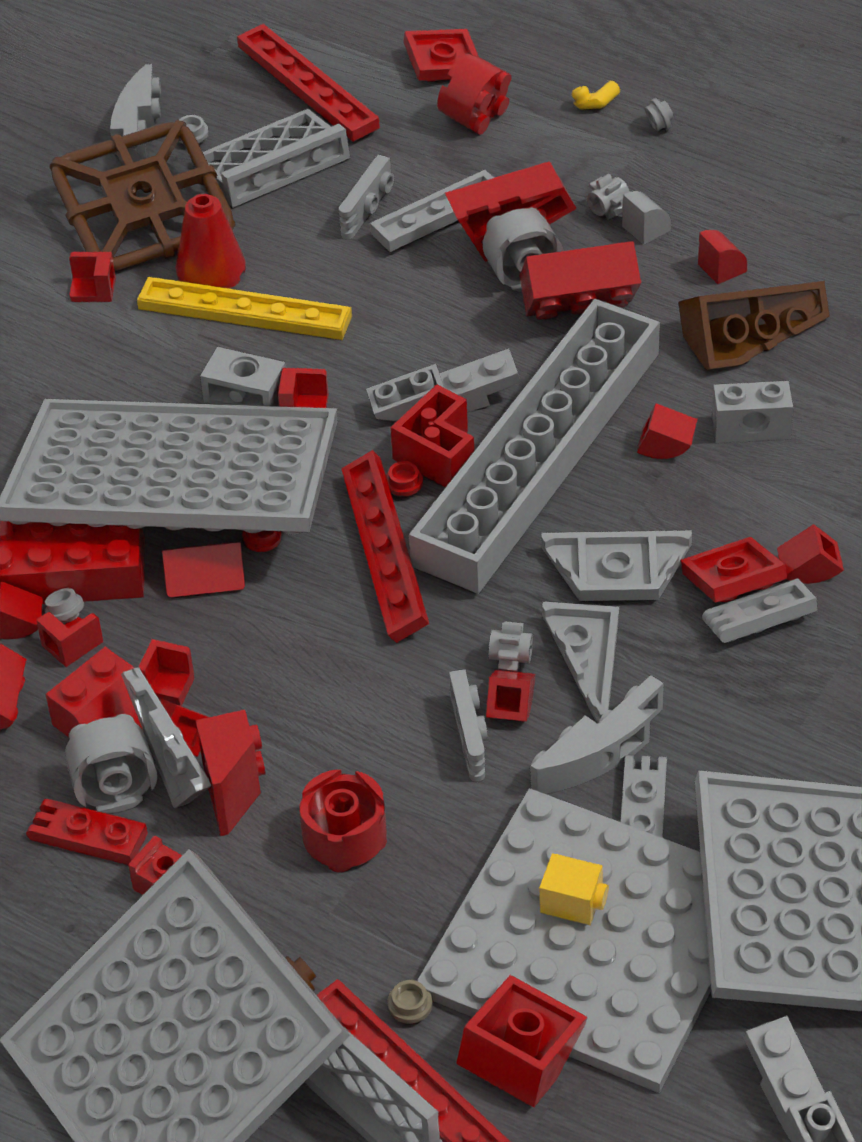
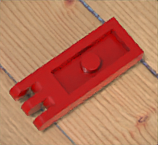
(87, 831)

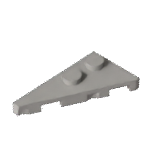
(588, 645)
(174, 759)

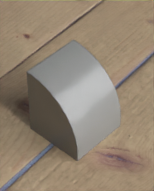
(644, 217)

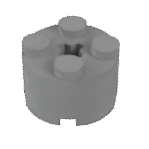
(513, 238)
(110, 763)

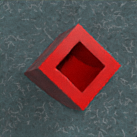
(720, 256)
(666, 433)
(811, 556)
(18, 612)
(510, 695)

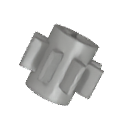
(607, 196)
(510, 646)

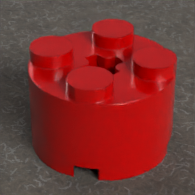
(474, 93)
(343, 819)

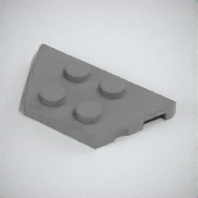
(617, 563)

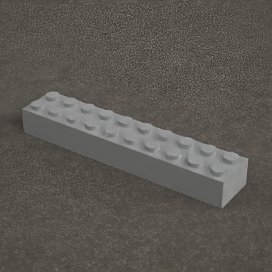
(534, 446)

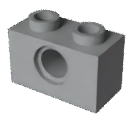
(241, 379)
(752, 411)

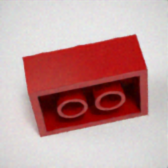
(578, 277)

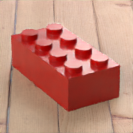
(88, 559)

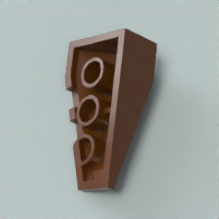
(742, 324)

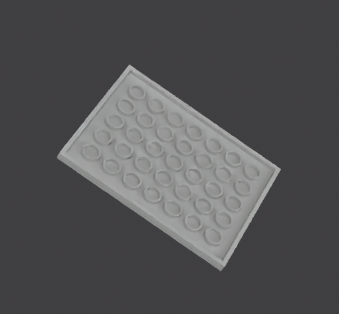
(171, 466)

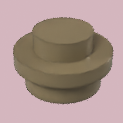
(409, 1002)

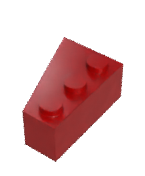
(527, 188)

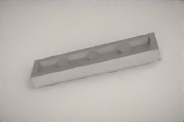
(420, 217)

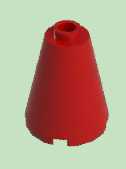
(208, 245)

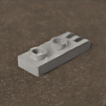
(365, 196)
(760, 610)
(470, 727)
(644, 795)

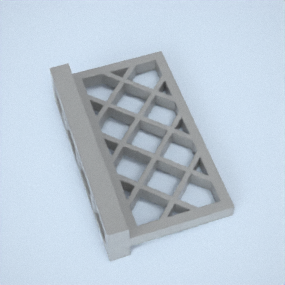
(287, 163)
(373, 1097)

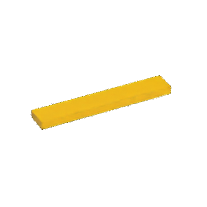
(245, 308)

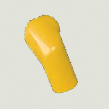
(596, 100)

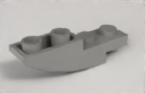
(137, 108)
(470, 381)
(595, 748)
(793, 1086)

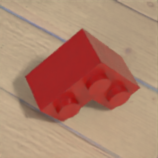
(434, 435)

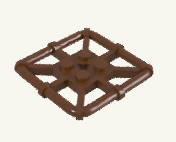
(120, 189)

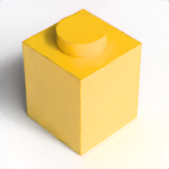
(572, 889)

